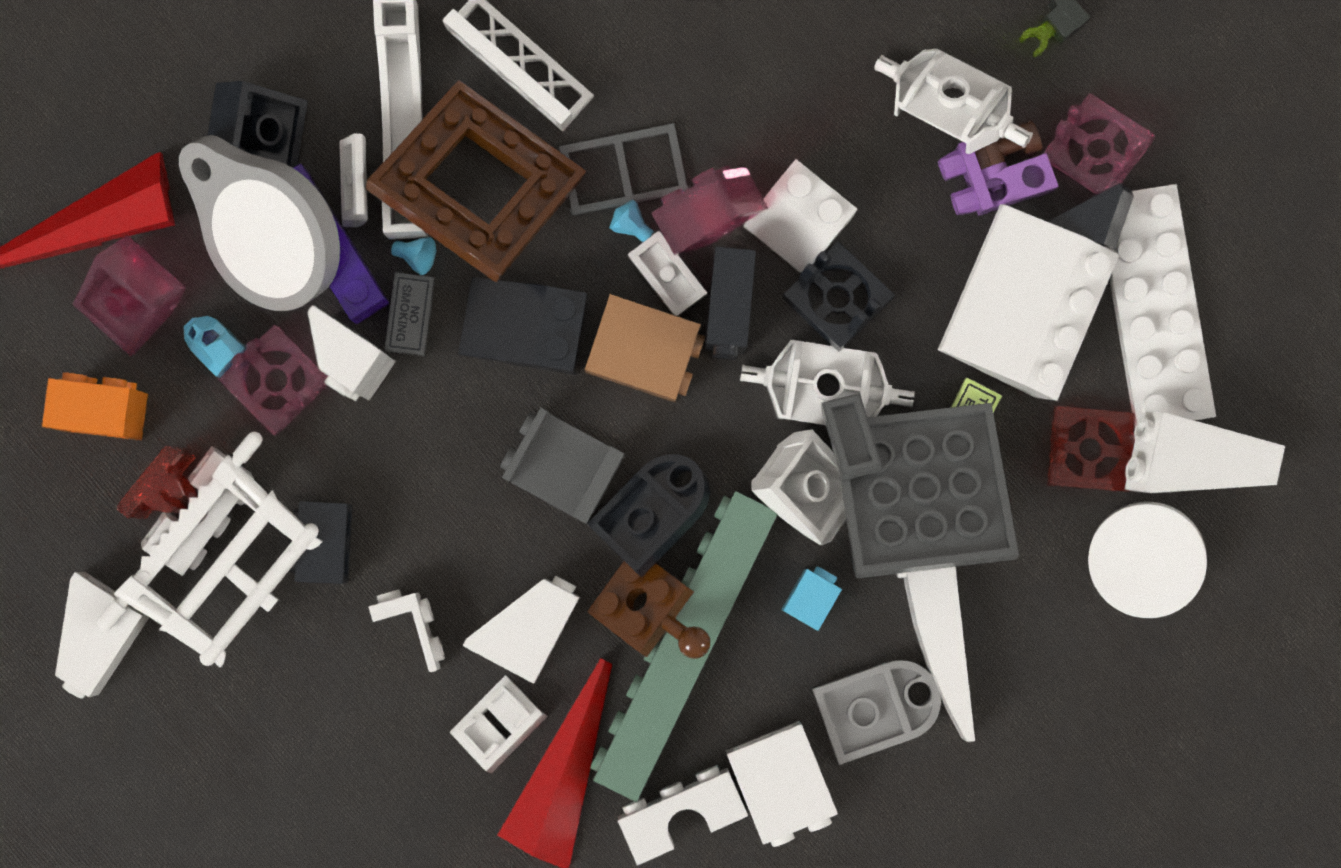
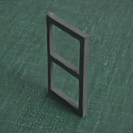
(617, 140)

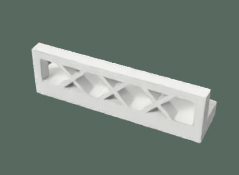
(506, 66)

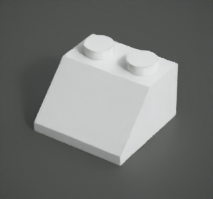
(801, 216)

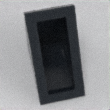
(1099, 217)

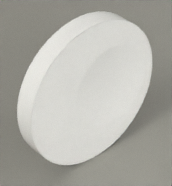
(1147, 559)

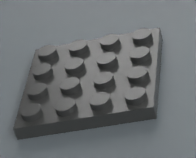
(935, 497)

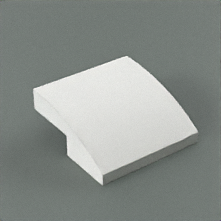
(353, 180)

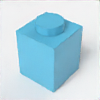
(812, 597)

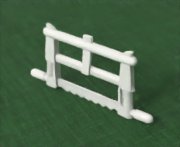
(177, 620)

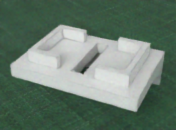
(483, 739)

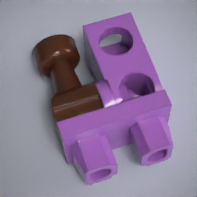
(992, 181)

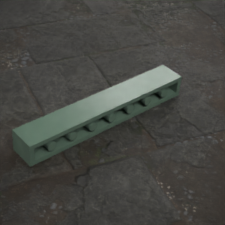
(671, 675)

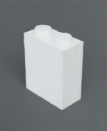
(782, 784)

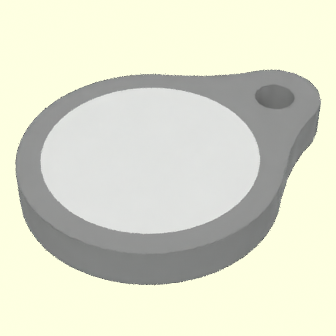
(261, 224)

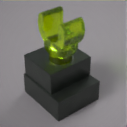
(1061, 22)

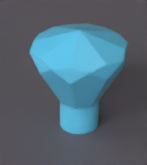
(628, 220)
(418, 253)

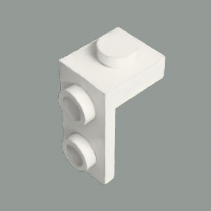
(394, 604)

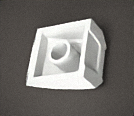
(804, 486)

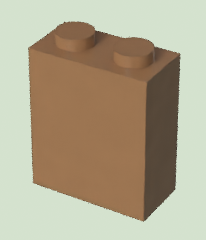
(644, 349)

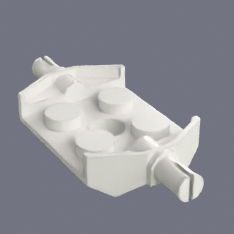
(974, 118)
(798, 367)

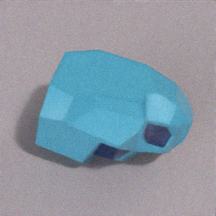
(212, 343)

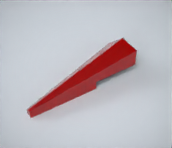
(122, 207)
(551, 804)

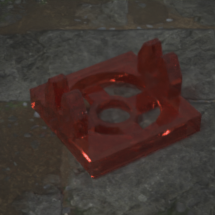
(1063, 420)
(160, 485)

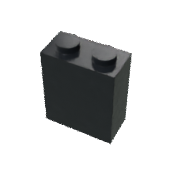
(730, 302)

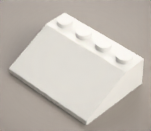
(1028, 303)

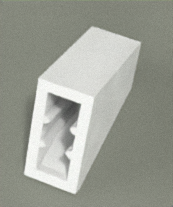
(527, 629)
(85, 652)

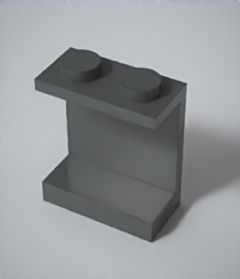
(561, 465)

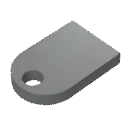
(874, 709)

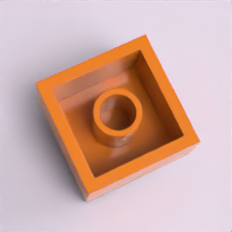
(95, 409)

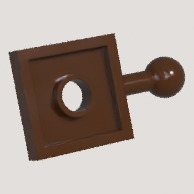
(646, 626)

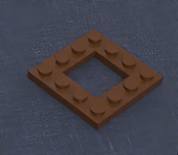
(491, 246)

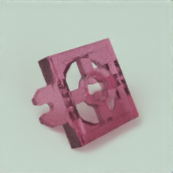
(1091, 109)
(235, 379)

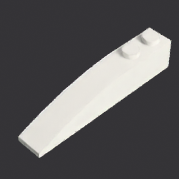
(938, 626)

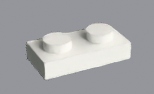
(667, 274)

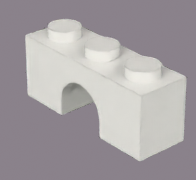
(213, 523)
(647, 823)

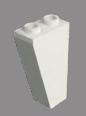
(1192, 455)

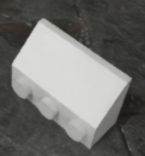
(349, 361)

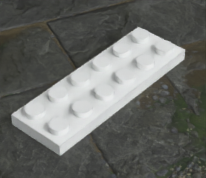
(1159, 310)

